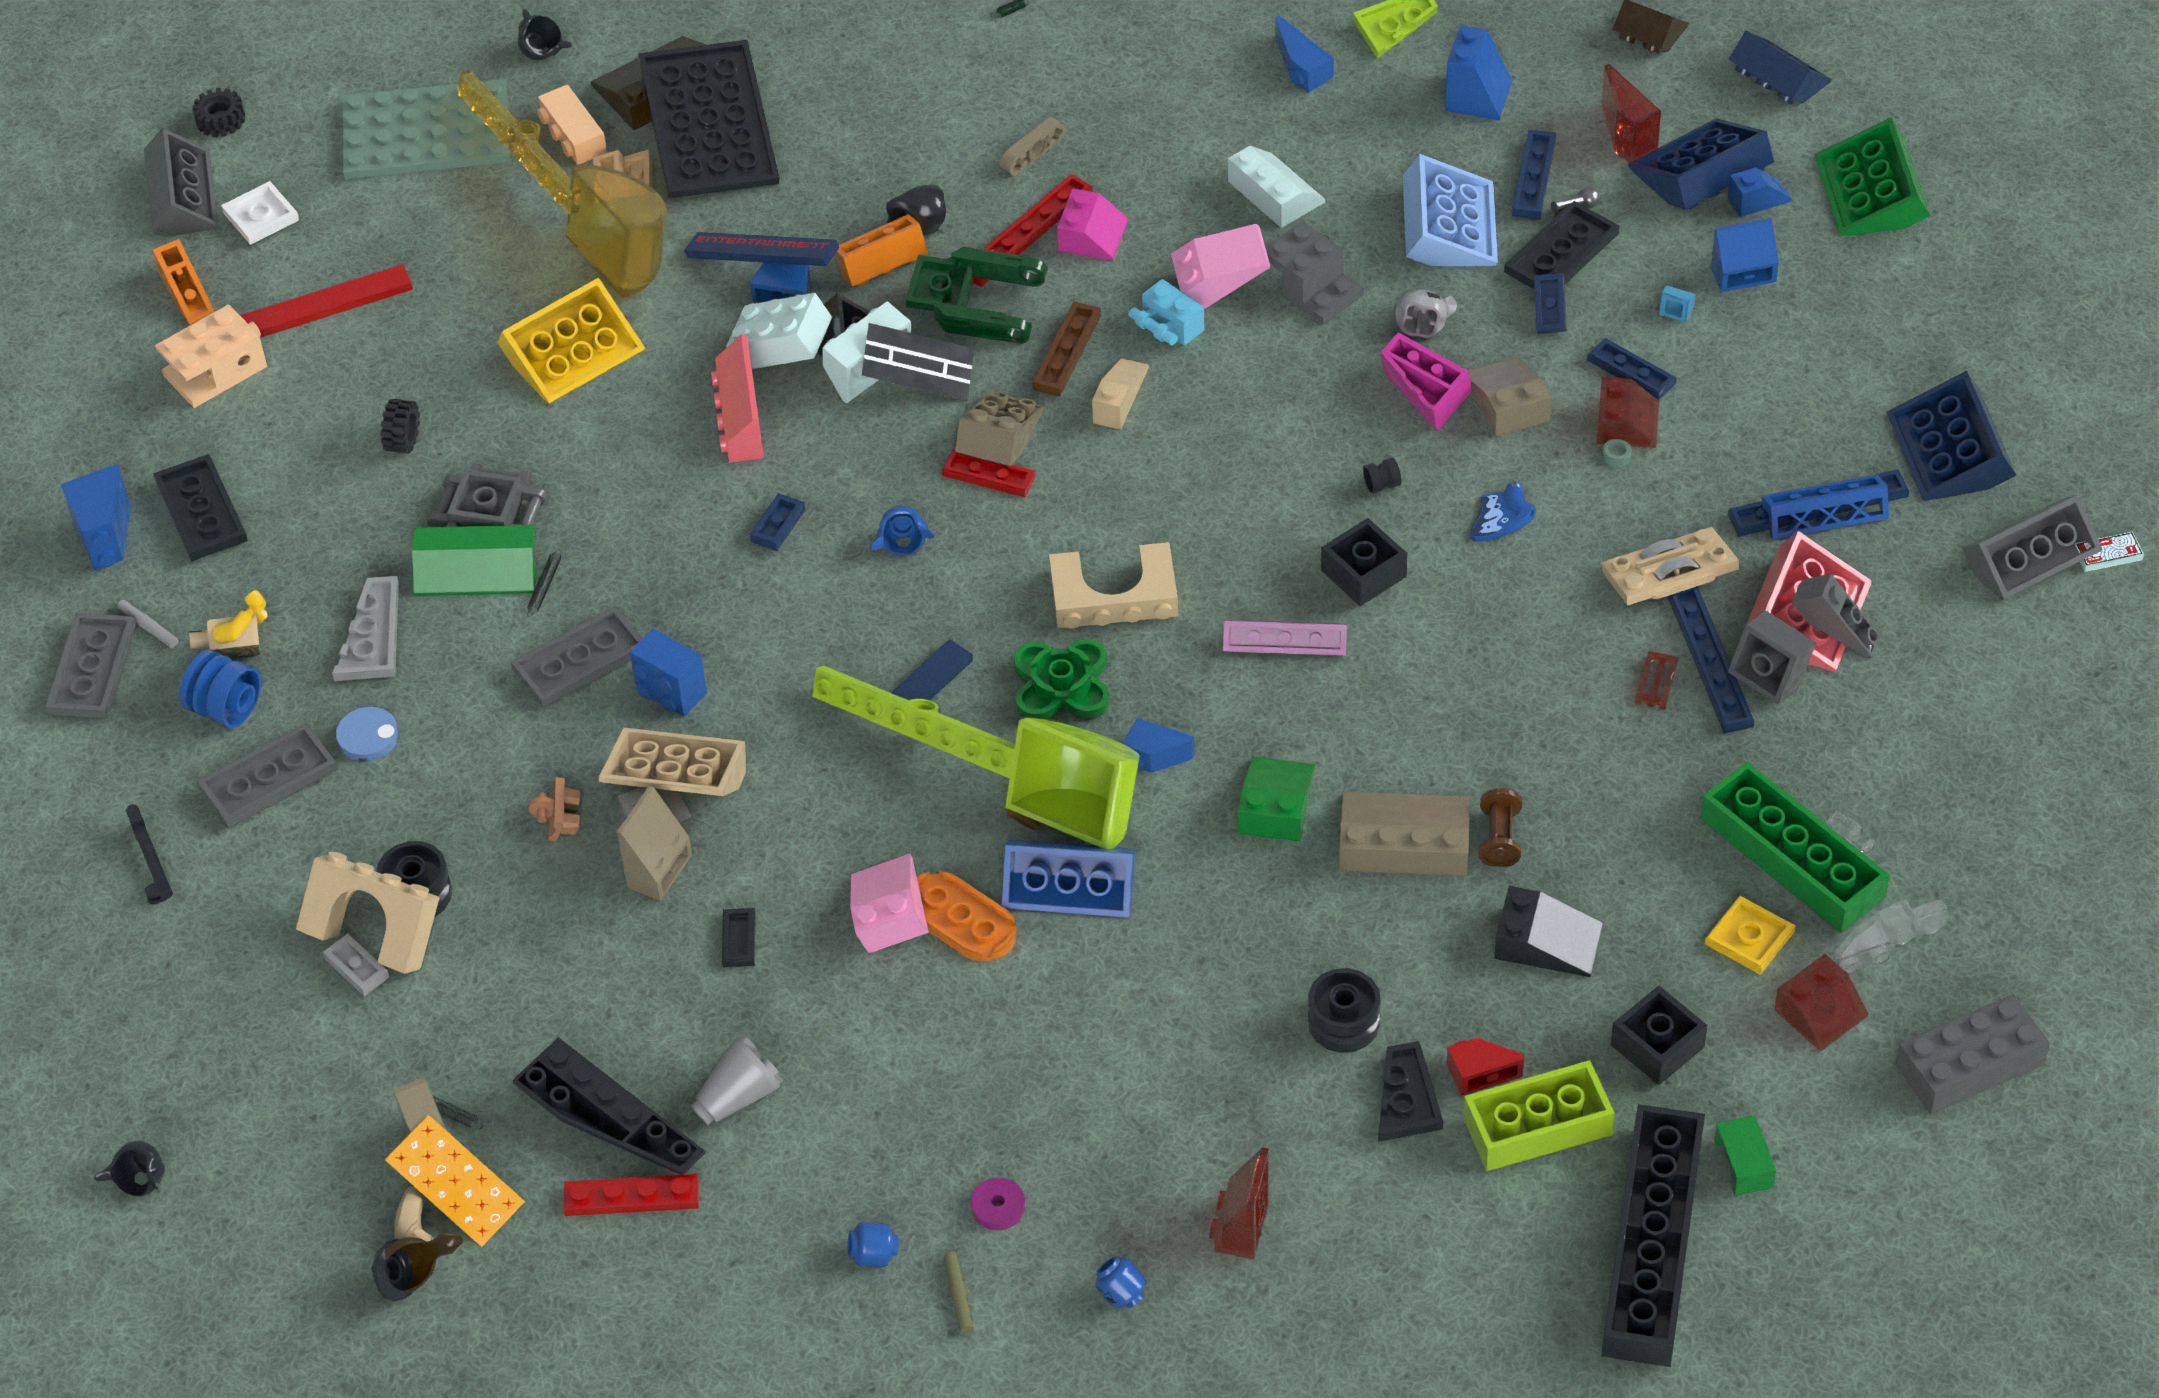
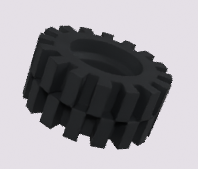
(219, 123)
(400, 426)

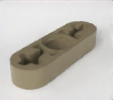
(1032, 146)

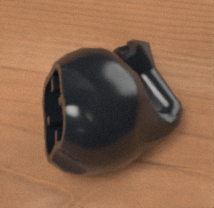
(923, 204)

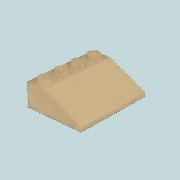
(676, 762)

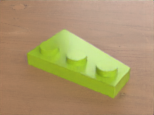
(1392, 21)

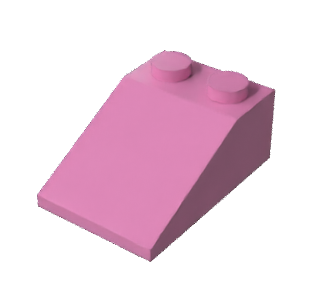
(1220, 263)
(887, 904)

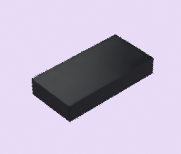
(738, 937)

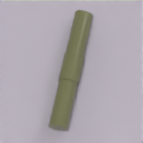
(958, 1292)

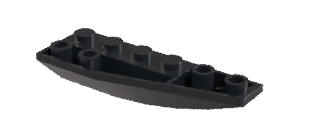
(598, 1105)

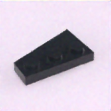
(1408, 1095)

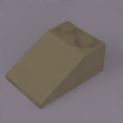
(1510, 396)

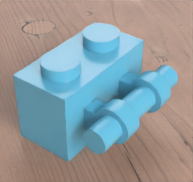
(1169, 314)

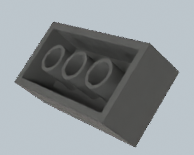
(1972, 1054)

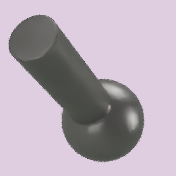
(1587, 197)

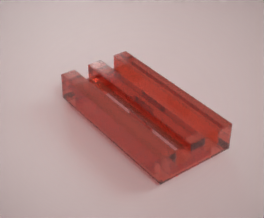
(1651, 698)

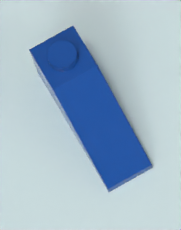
(1305, 61)

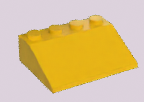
(570, 341)

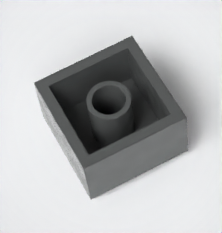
(1771, 657)

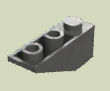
(1833, 611)

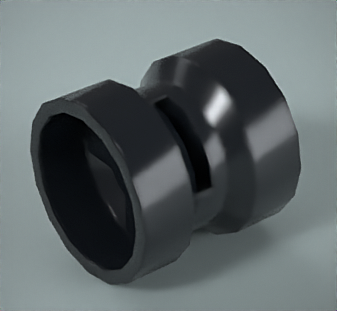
(1382, 475)

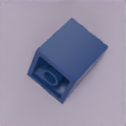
(1476, 75)
(100, 514)

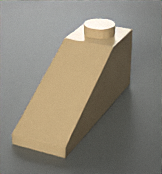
(1117, 393)

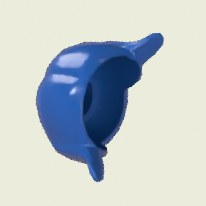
(901, 522)

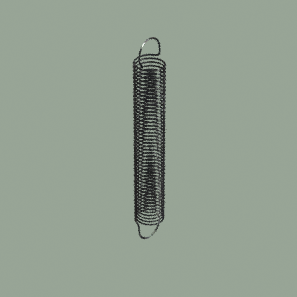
(543, 577)
(467, 1113)

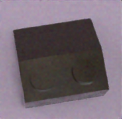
(1648, 25)

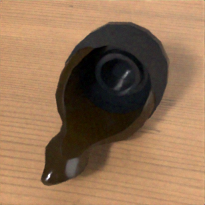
(408, 1263)

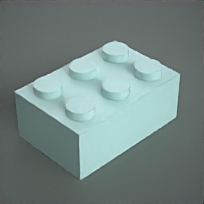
(783, 329)

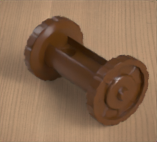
(1501, 807)

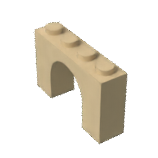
(1081, 606)
(406, 907)

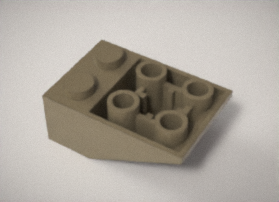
(998, 428)
(652, 846)

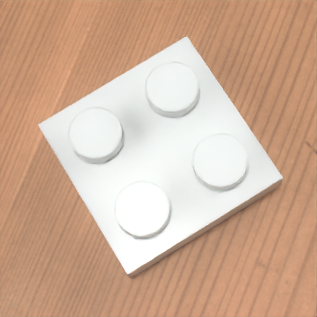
(260, 212)

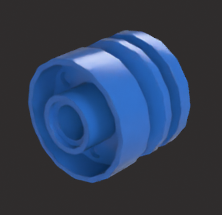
(220, 688)

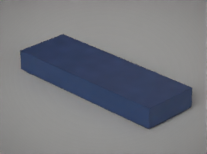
(1630, 366)
(935, 672)

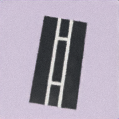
(917, 362)

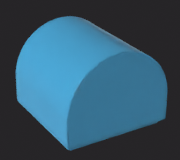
(1676, 303)

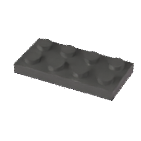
(577, 656)
(91, 665)
(267, 775)

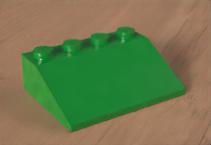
(1872, 181)

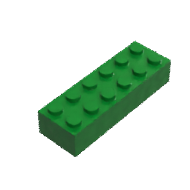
(1794, 846)

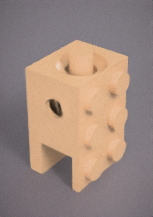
(212, 355)

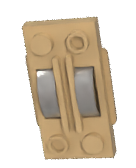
(1670, 566)

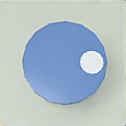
(367, 733)

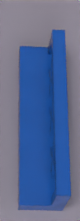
(1822, 497)

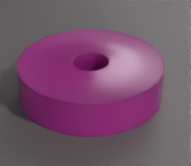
(1001, 1216)

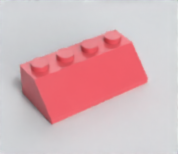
(737, 402)

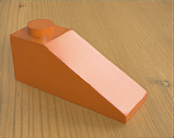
(182, 281)

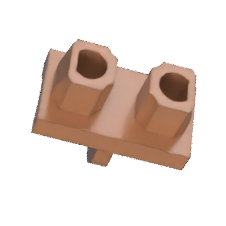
(553, 808)

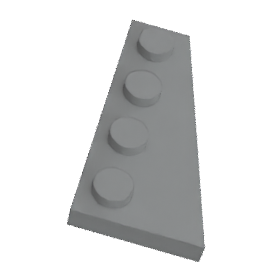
(372, 634)

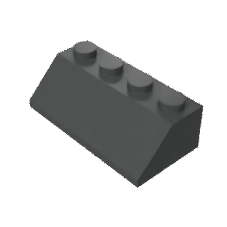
(180, 185)
(2033, 547)

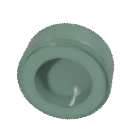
(1616, 453)

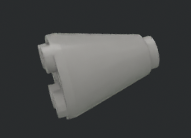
(736, 1082)

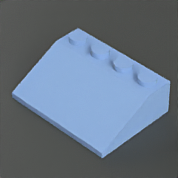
(1448, 215)

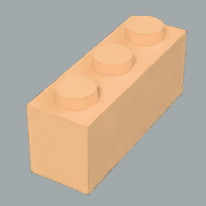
(571, 124)

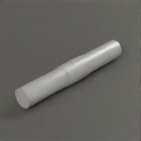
(148, 624)

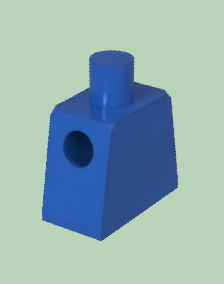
(779, 281)

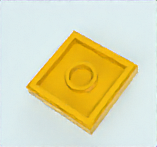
(1750, 935)

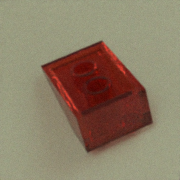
(1629, 117)
(1243, 1208)

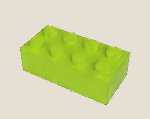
(1538, 1115)

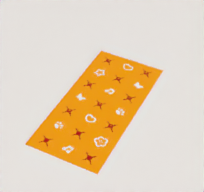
(455, 1180)

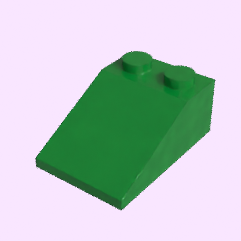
(1275, 798)

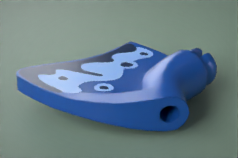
(1502, 514)

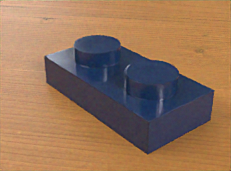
(1550, 303)
(777, 522)

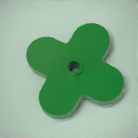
(1061, 679)

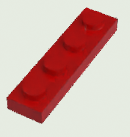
(631, 1195)

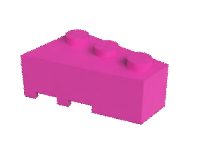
(1426, 379)

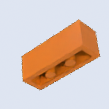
(880, 250)

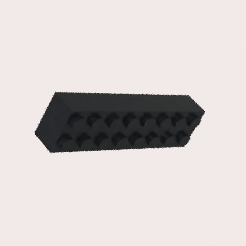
(1653, 1236)

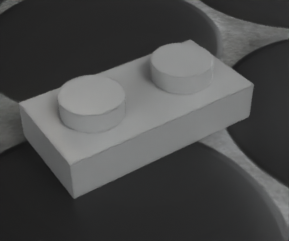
(356, 964)

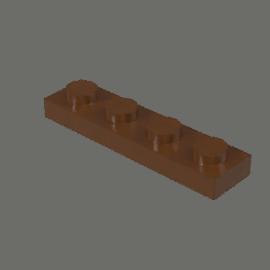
(1066, 349)

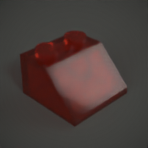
(1627, 413)
(1820, 1003)

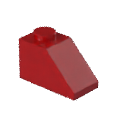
(1482, 1064)

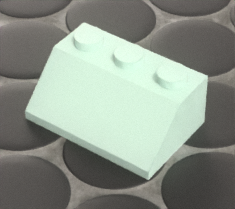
(1271, 185)
(845, 354)

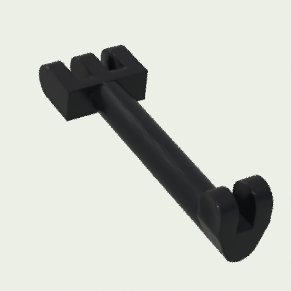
(161, 889)

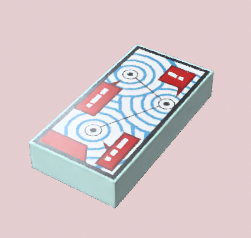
(2116, 551)

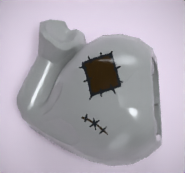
(1423, 313)

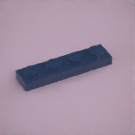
(1534, 174)

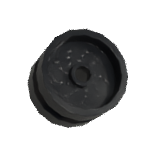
(419, 865)
(1344, 1010)

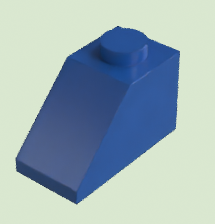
(1755, 191)
(1159, 745)

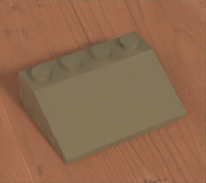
(1404, 833)

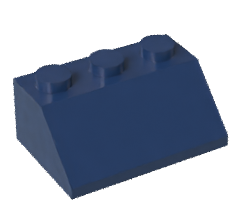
(1777, 68)

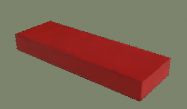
(989, 474)

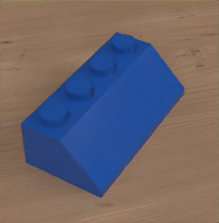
(1068, 878)

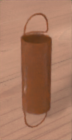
(1023, 819)

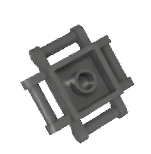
(486, 499)

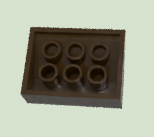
(625, 88)

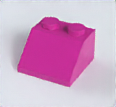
(1090, 226)

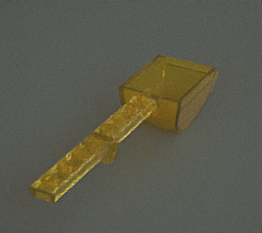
(610, 214)

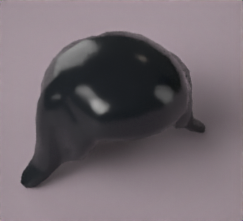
(536, 34)
(127, 1162)

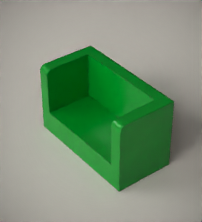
(1746, 1154)

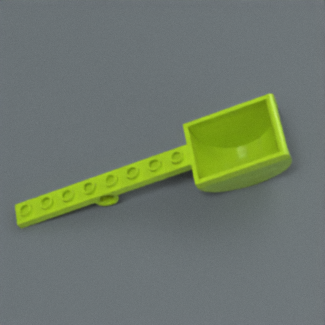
(1054, 769)

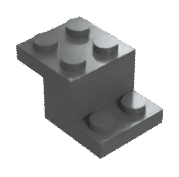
(1313, 272)

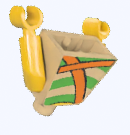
(234, 634)

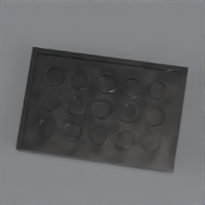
(708, 119)

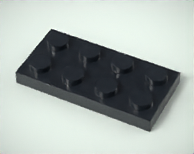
(1563, 245)
(200, 507)

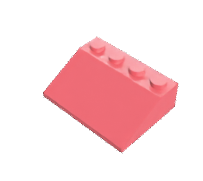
(1801, 560)

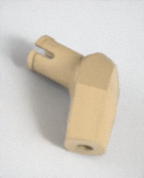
(409, 1216)

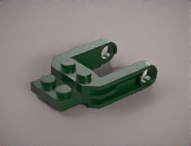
(947, 285)

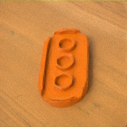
(966, 917)

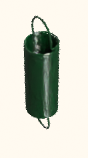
(1010, 8)

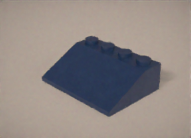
(1702, 161)
(1951, 440)

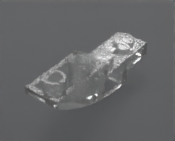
(1875, 937)

